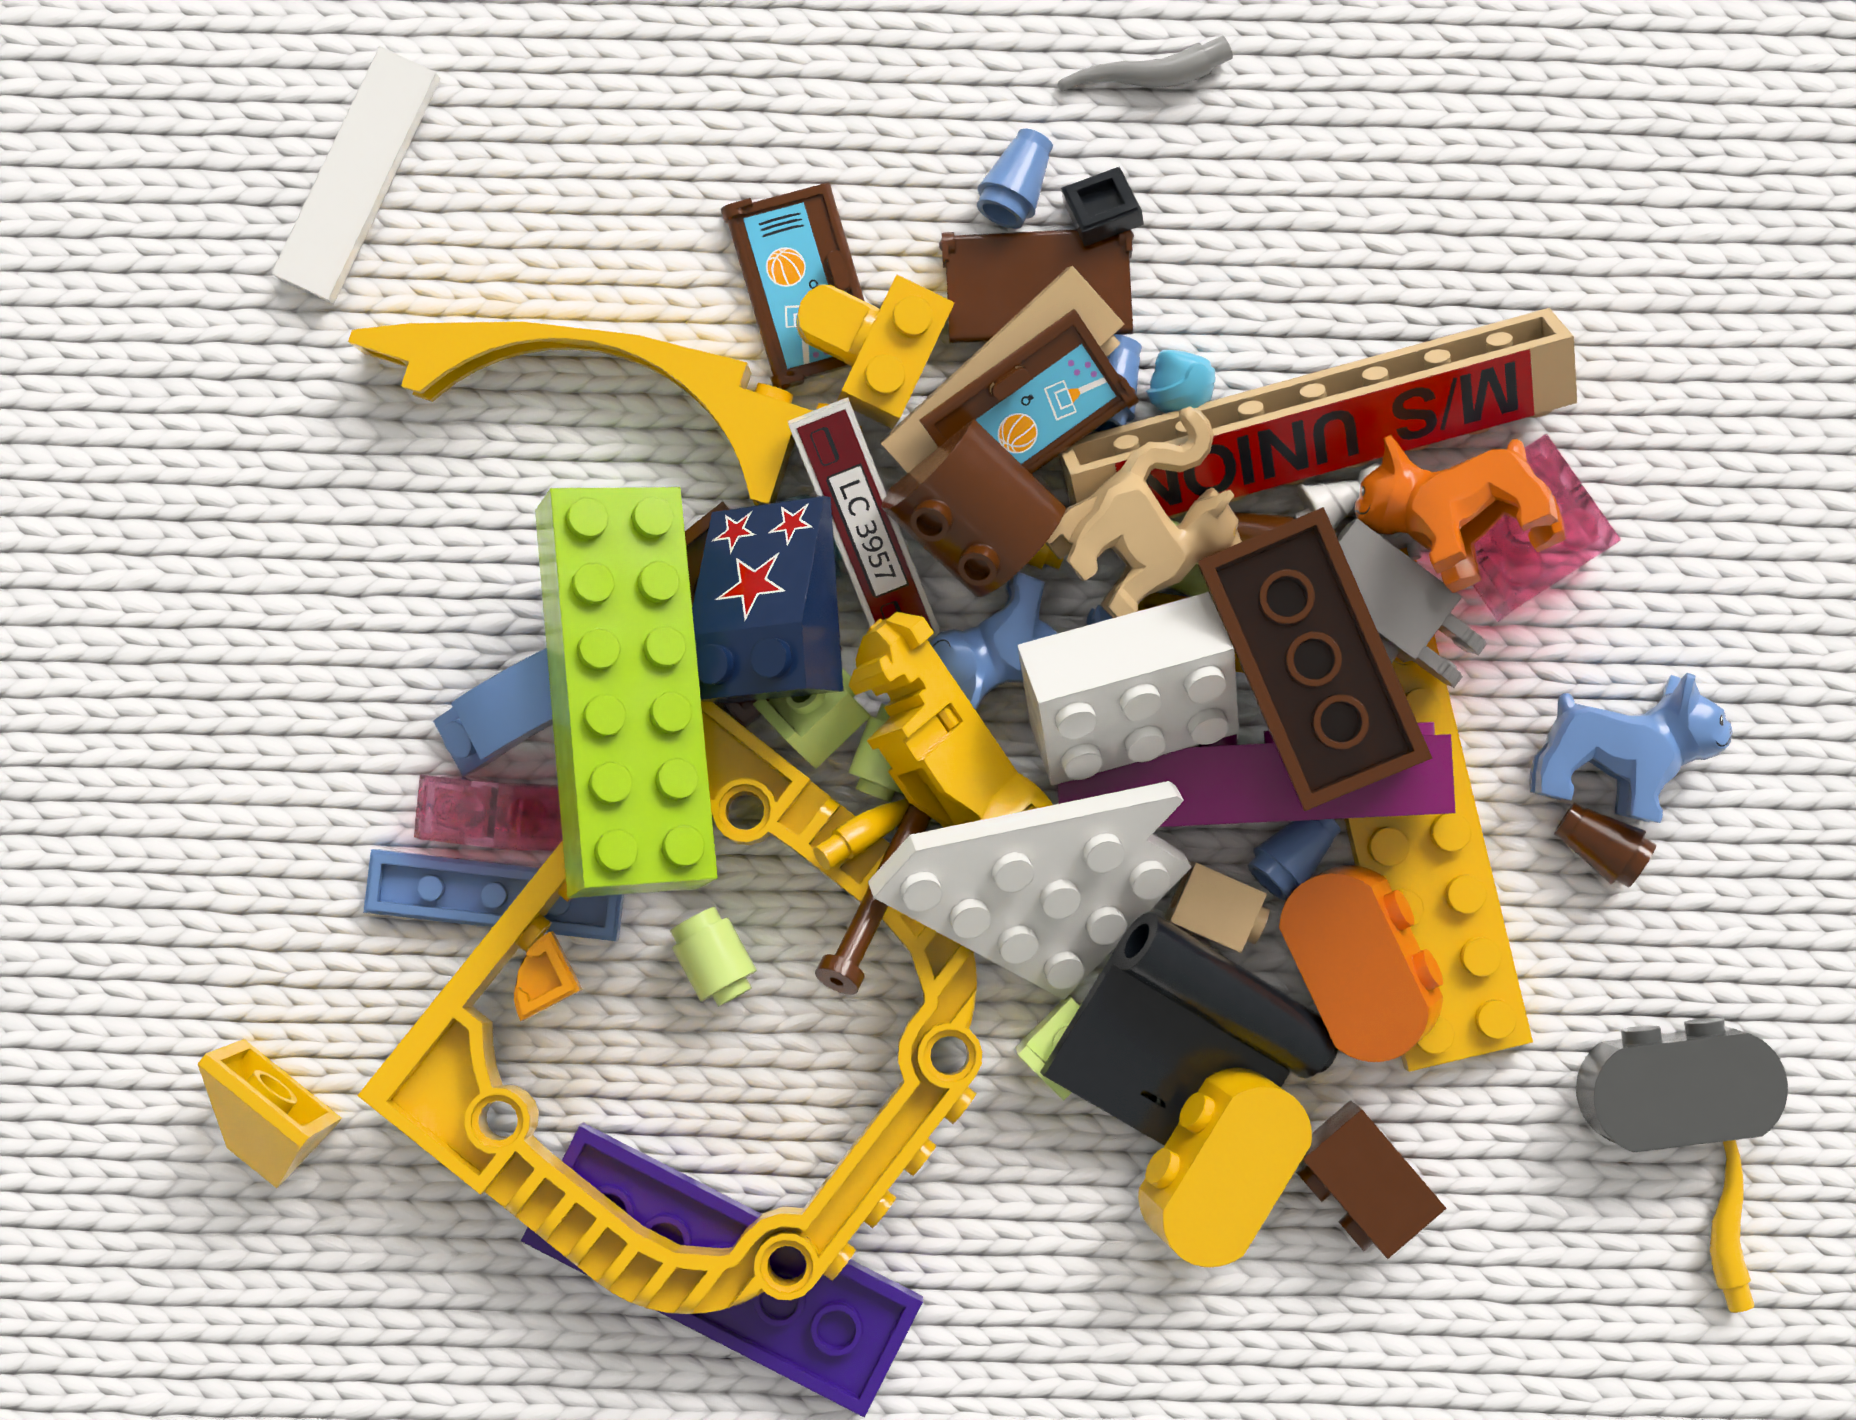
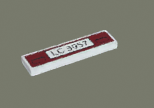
(864, 533)

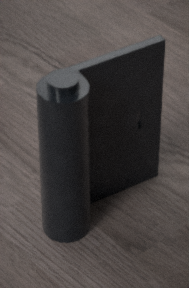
(1170, 1019)

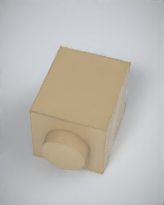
(1218, 907)

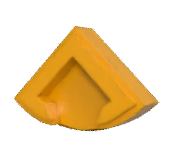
(544, 978)

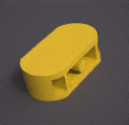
(1224, 1166)

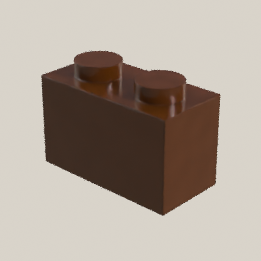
(1369, 1180)

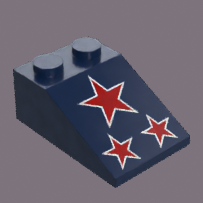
(768, 604)

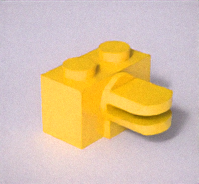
(881, 345)

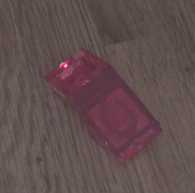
(488, 813)

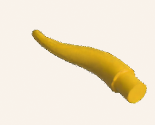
(860, 833)
(1725, 1244)

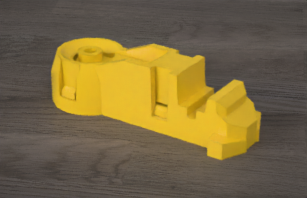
(934, 735)

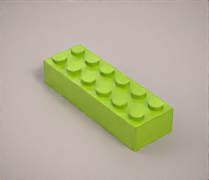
(624, 691)

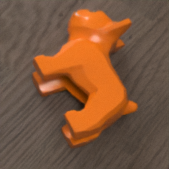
(1458, 506)

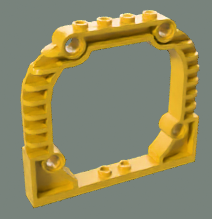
(448, 1077)

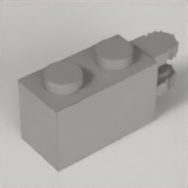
(1406, 602)

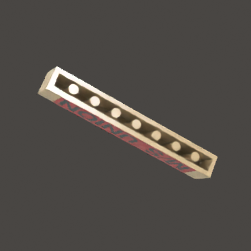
(1345, 412)

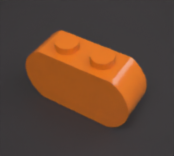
(1362, 962)

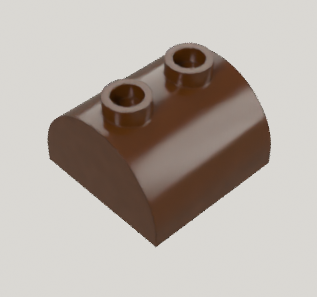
(975, 509)

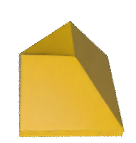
(263, 1110)

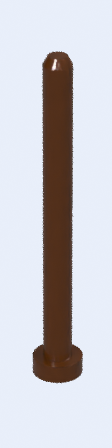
(842, 970)

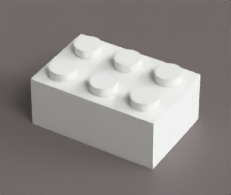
(1130, 688)

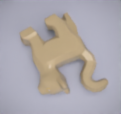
(1134, 525)

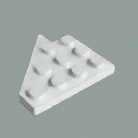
(1040, 885)

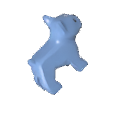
(988, 653)
(1634, 749)

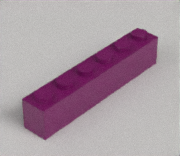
(1251, 785)

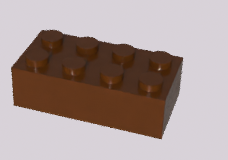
(1314, 659)

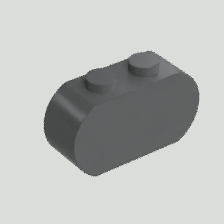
(1681, 1086)

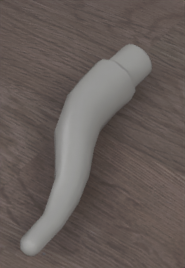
(1165, 72)

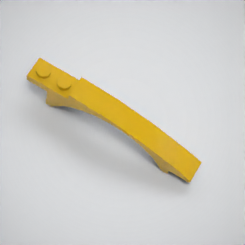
(752, 421)

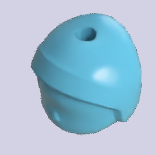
(1181, 381)

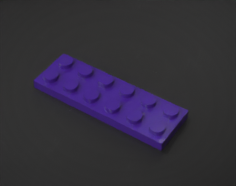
(829, 1340)

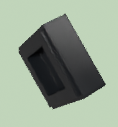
(1102, 206)

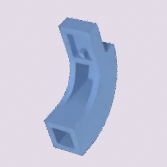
(498, 714)

